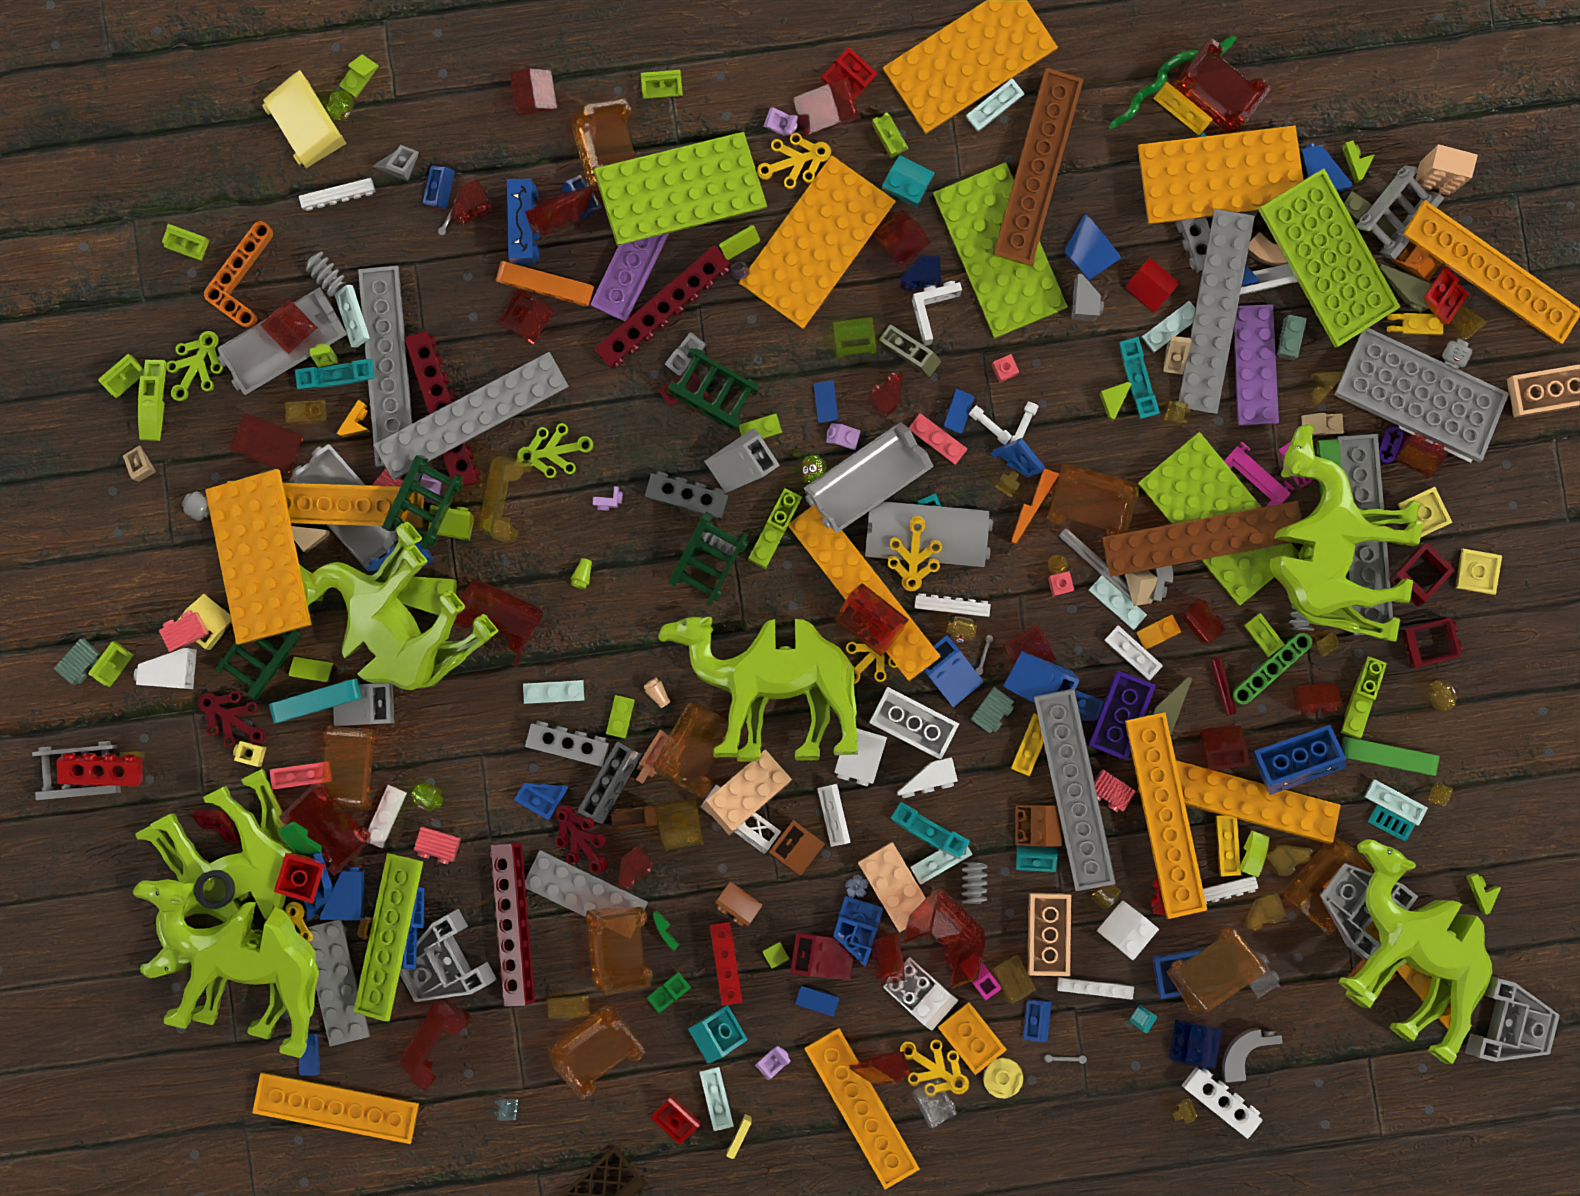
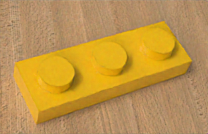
(1183, 108)
(1029, 748)
(1228, 846)

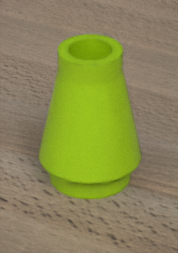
(581, 575)

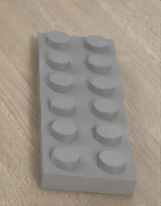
(575, 887)
(337, 984)

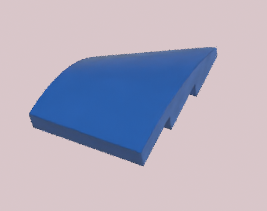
(1090, 249)
(323, 892)
(858, 927)

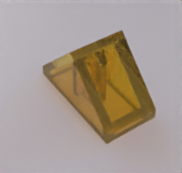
(1467, 322)

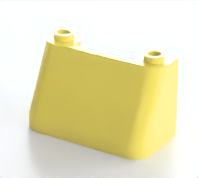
(303, 120)

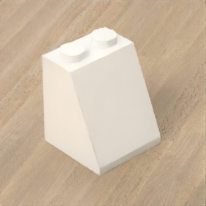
(169, 670)
(865, 764)
(1127, 930)

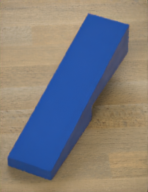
(417, 921)

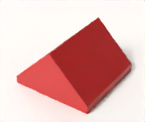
(1151, 285)
(299, 877)
(675, 1119)

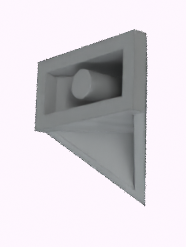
(399, 162)

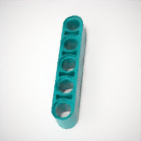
(315, 701)

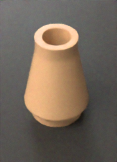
(656, 691)

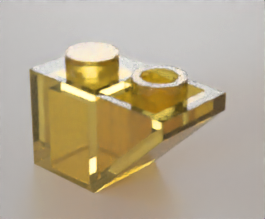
(305, 412)
(1286, 857)
(1265, 910)

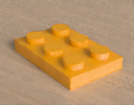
(972, 1038)

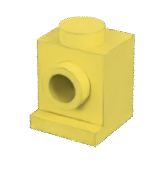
(256, 759)

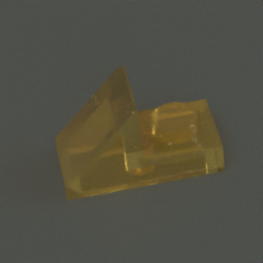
(1327, 381)
(568, 1007)

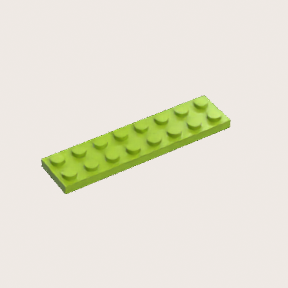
(388, 937)

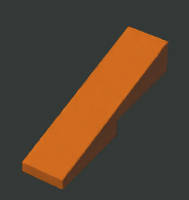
(1027, 512)

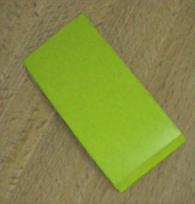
(1256, 853)

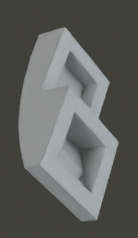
(679, 360)

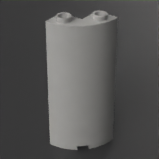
(258, 358)
(868, 477)
(959, 530)
(362, 541)

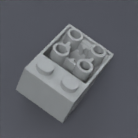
(742, 461)
(373, 708)

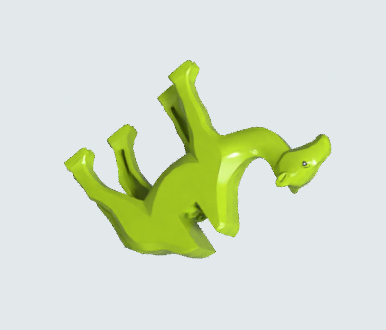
(1329, 537)
(387, 626)
(767, 673)
(252, 870)
(1429, 944)
(241, 955)

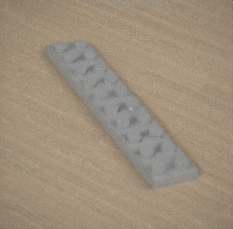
(1216, 310)
(387, 348)
(471, 415)
(1370, 560)
(1074, 789)

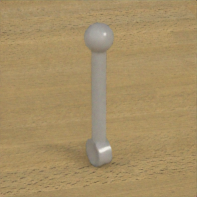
(442, 230)
(989, 639)
(1082, 1059)

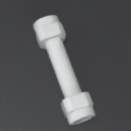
(1030, 409)
(1003, 436)

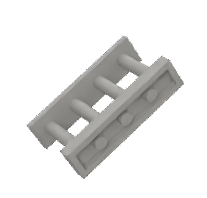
(1394, 245)
(68, 789)

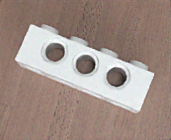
(1244, 1125)

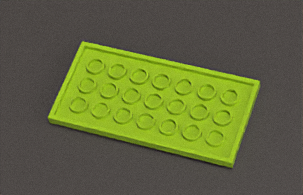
(680, 188)
(1329, 257)
(1006, 290)
(1198, 486)

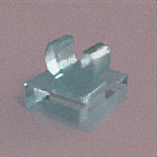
(507, 1109)

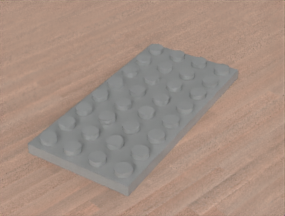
(1421, 394)

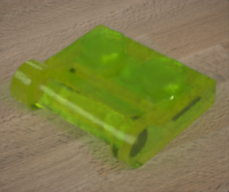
(854, 330)

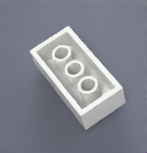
(914, 723)

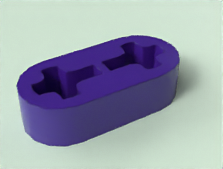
(1394, 447)

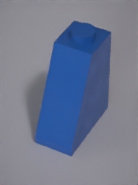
(1316, 158)
(346, 897)

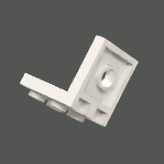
(929, 296)

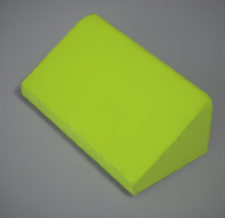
(739, 242)
(311, 669)

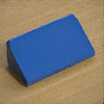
(578, 183)
(438, 187)
(825, 401)
(958, 411)
(817, 1000)
(1037, 1020)
(309, 1062)

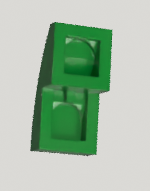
(297, 839)
(662, 924)
(668, 992)

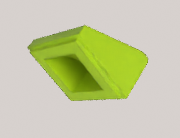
(775, 954)

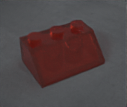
(559, 210)
(871, 619)

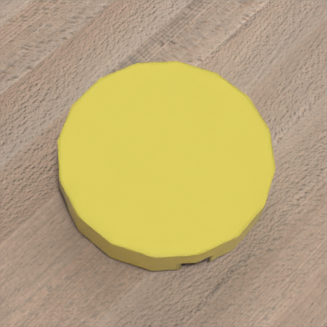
(1003, 1078)

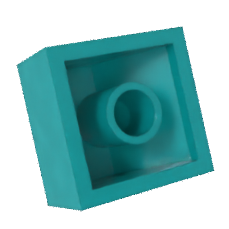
(907, 181)
(717, 1034)

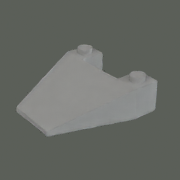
(1347, 907)
(442, 966)
(1518, 1026)

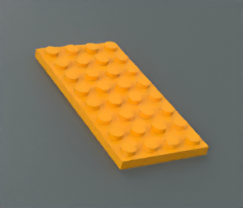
(968, 60)
(1218, 172)
(817, 242)
(258, 557)

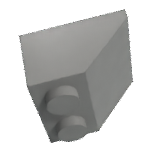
(1086, 301)

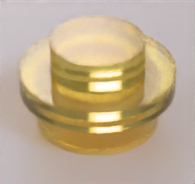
(1057, 564)

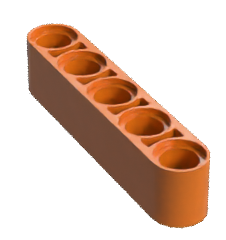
(544, 283)

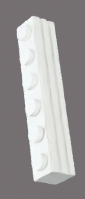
(338, 193)
(959, 606)
(1230, 888)
(1095, 988)

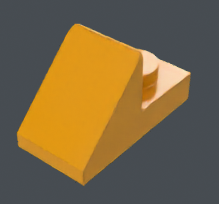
(350, 425)
(1158, 632)

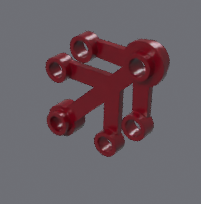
(229, 716)
(566, 816)

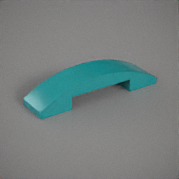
(335, 375)
(1137, 375)
(929, 831)

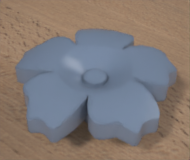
(857, 886)

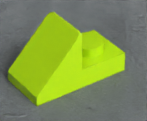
(359, 74)
(1356, 165)
(1484, 898)

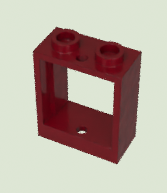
(1418, 595)
(1413, 650)

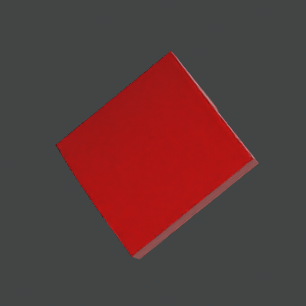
(853, 67)
(1445, 296)

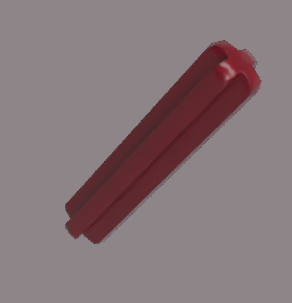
(1223, 686)

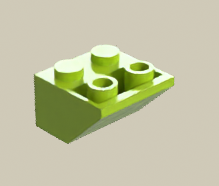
(456, 523)

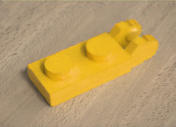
(1416, 324)

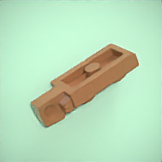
(647, 762)

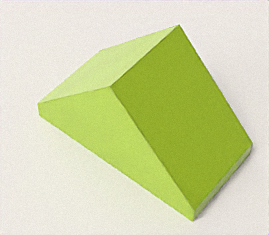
(1113, 399)

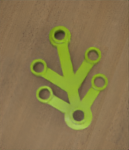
(196, 364)
(551, 450)

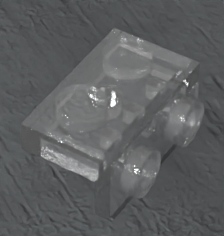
(1265, 982)
(935, 1108)

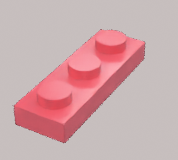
(937, 439)
(296, 775)

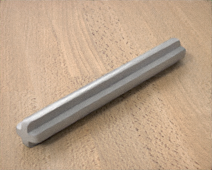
(1094, 561)

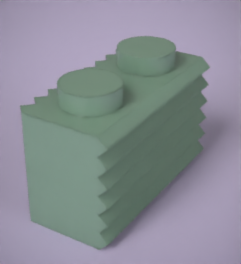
(1291, 337)
(78, 662)
(992, 710)

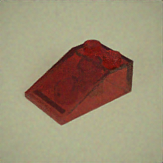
(827, 107)
(266, 442)

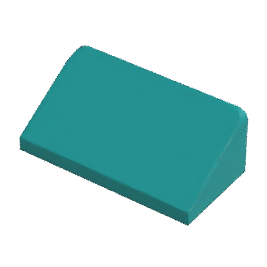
(1036, 858)

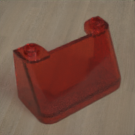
(1220, 88)
(328, 826)
(440, 1017)

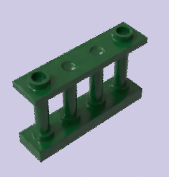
(696, 399)
(411, 485)
(689, 558)
(267, 670)

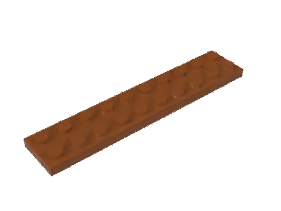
(1038, 167)
(1198, 539)

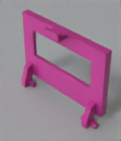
(1258, 475)

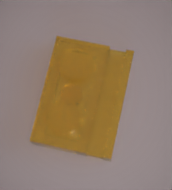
(1013, 979)

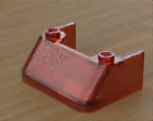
(508, 613)
(954, 930)

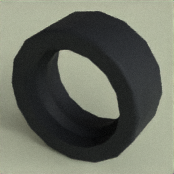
(230, 890)

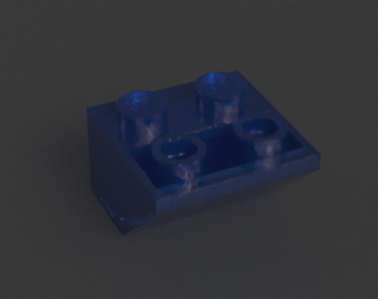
(923, 273)
(1195, 1044)

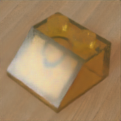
(679, 825)

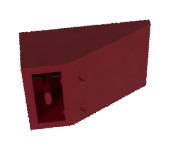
(821, 957)

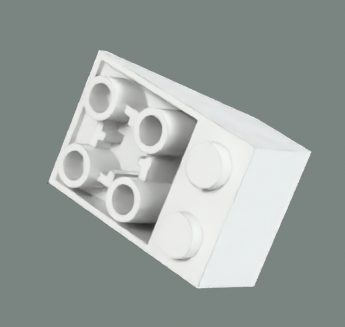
(933, 774)
(922, 995)

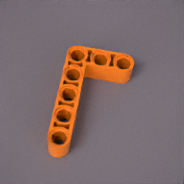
(237, 274)

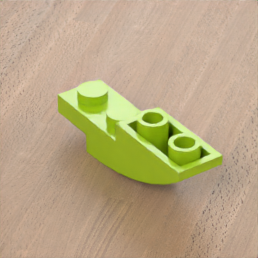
(150, 400)
(775, 528)
(1363, 697)

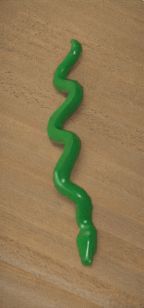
(1161, 80)

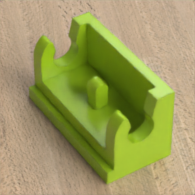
(661, 84)
(889, 135)
(185, 242)
(122, 376)
(111, 664)

